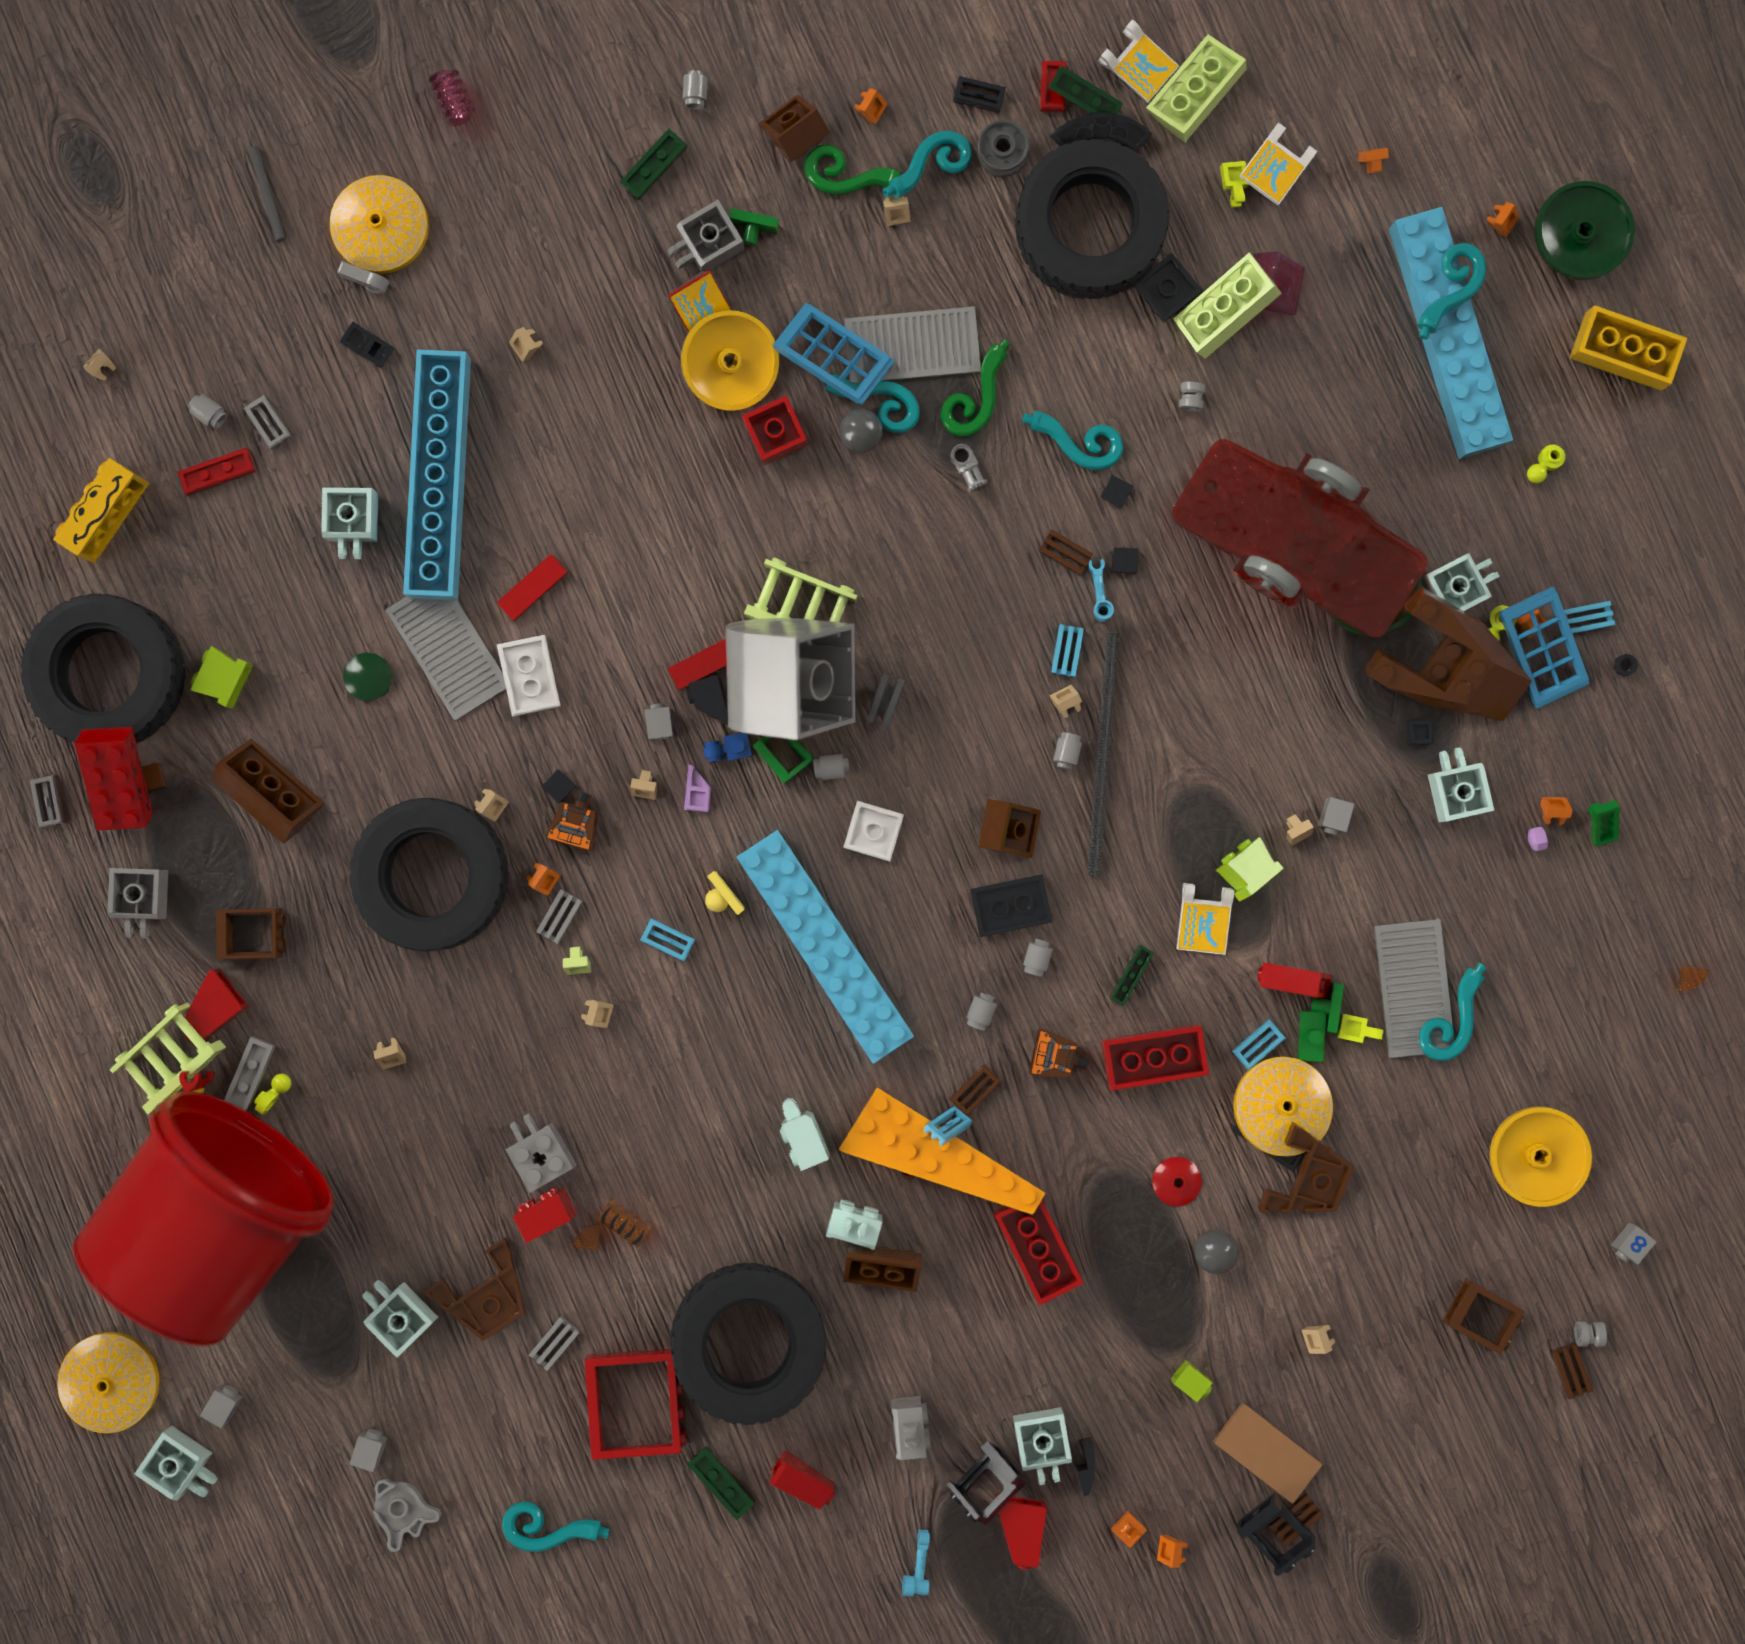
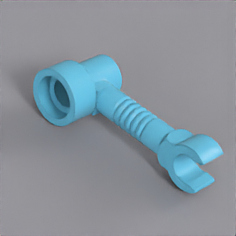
(1101, 602)
(917, 1584)

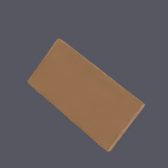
(1267, 1452)

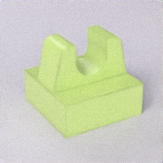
(576, 963)

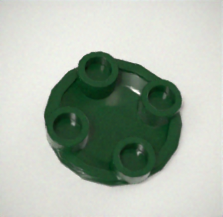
(367, 676)

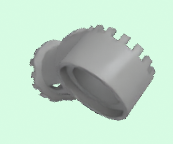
(968, 468)

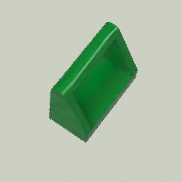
(774, 763)

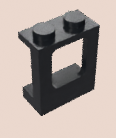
(1002, 1468)
(1263, 1515)

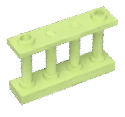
(777, 566)
(206, 1054)

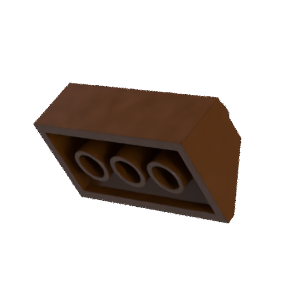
(266, 790)

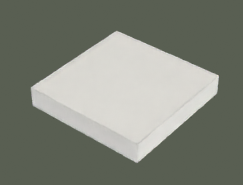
(873, 831)

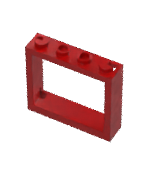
(594, 1404)

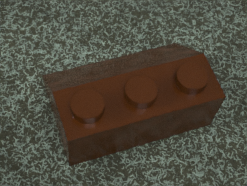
(883, 1267)

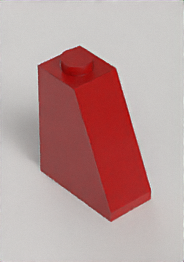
(1294, 980)
(214, 1005)
(801, 1481)
(1023, 1528)

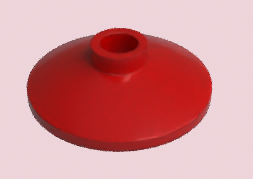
(1164, 1179)

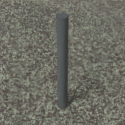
(267, 194)

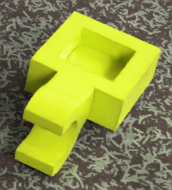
(1231, 181)
(1355, 1029)

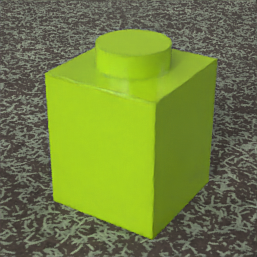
(1192, 1381)

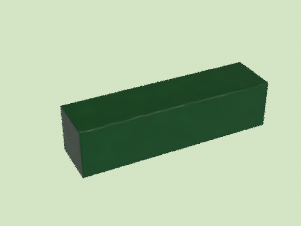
(1131, 975)

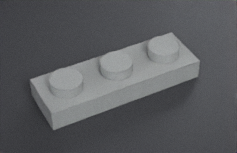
(249, 1073)

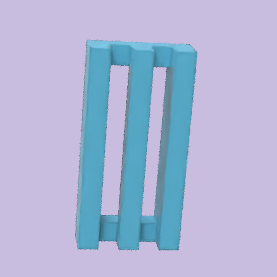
(1607, 613)
(1070, 629)
(649, 930)
(1242, 1058)
(939, 1133)

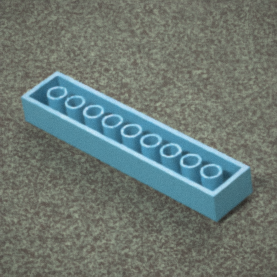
(1456, 348)
(437, 475)
(825, 946)

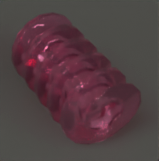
(451, 97)

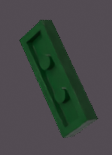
(1083, 92)
(653, 164)
(721, 1483)

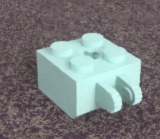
(359, 528)
(1466, 575)
(1469, 778)
(803, 1135)
(854, 1224)
(384, 1318)
(1051, 1452)
(190, 1459)

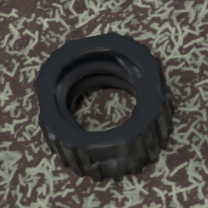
(1633, 665)

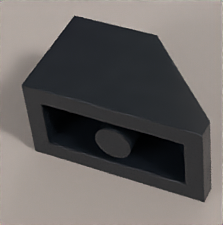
(709, 698)

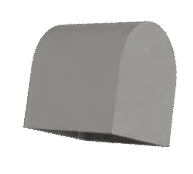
(790, 676)

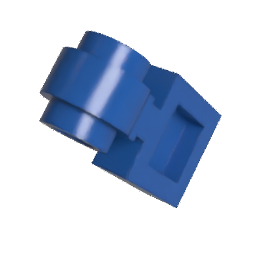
(735, 747)

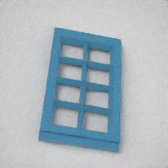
(871, 379)
(1528, 606)

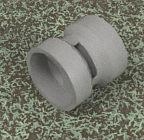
(1191, 396)
(1590, 1334)

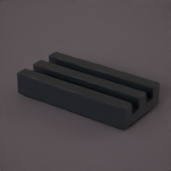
(977, 94)

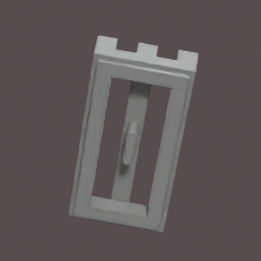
(279, 438)
(42, 823)
(569, 898)
(541, 1359)

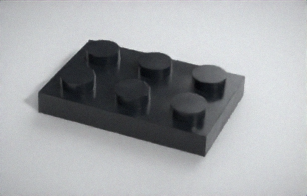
(1011, 905)

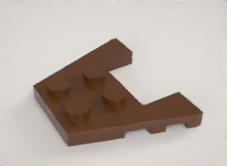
(1319, 1180)
(489, 1304)

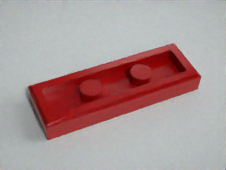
(216, 471)
(532, 587)
(699, 665)

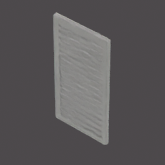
(919, 343)
(448, 652)
(1412, 983)

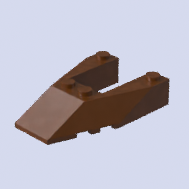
(1465, 672)

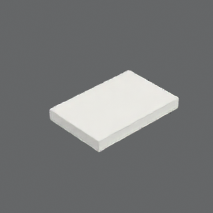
(528, 675)

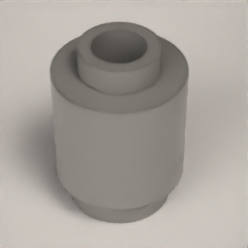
(695, 90)
(207, 411)
(1067, 750)
(831, 767)
(1037, 957)
(981, 1011)

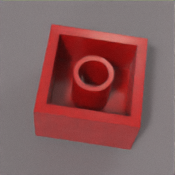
(775, 430)
(544, 1215)

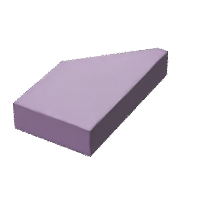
(697, 792)

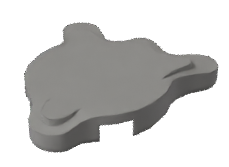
(401, 1511)

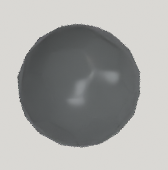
(860, 430)
(1216, 1251)

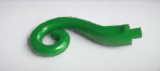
(876, 176)
(991, 363)

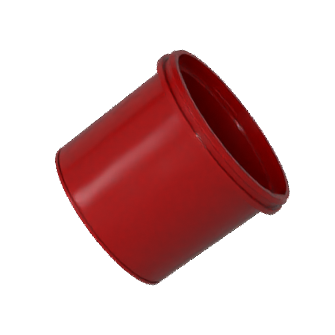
(201, 1219)

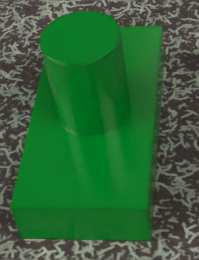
(753, 224)
(1604, 822)
(1330, 1006)
(1311, 1036)

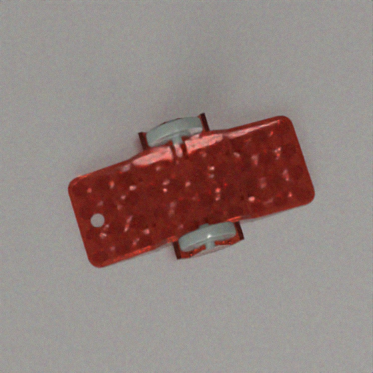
(1301, 535)

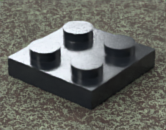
(1167, 287)

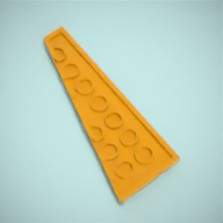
(895, 1138)

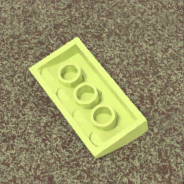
(1197, 88)
(1227, 306)

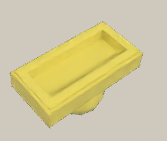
(722, 896)

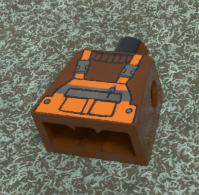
(575, 823)
(1055, 1056)

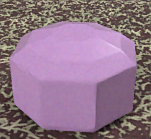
(1537, 838)

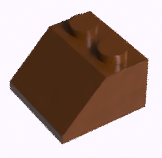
(795, 128)
(1009, 828)

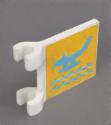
(1141, 65)
(1275, 167)
(1204, 922)

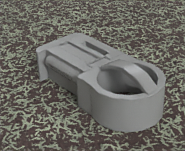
(363, 277)

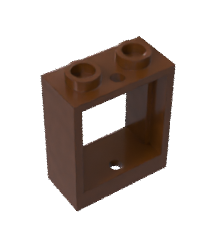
(224, 933)
(1461, 1306)

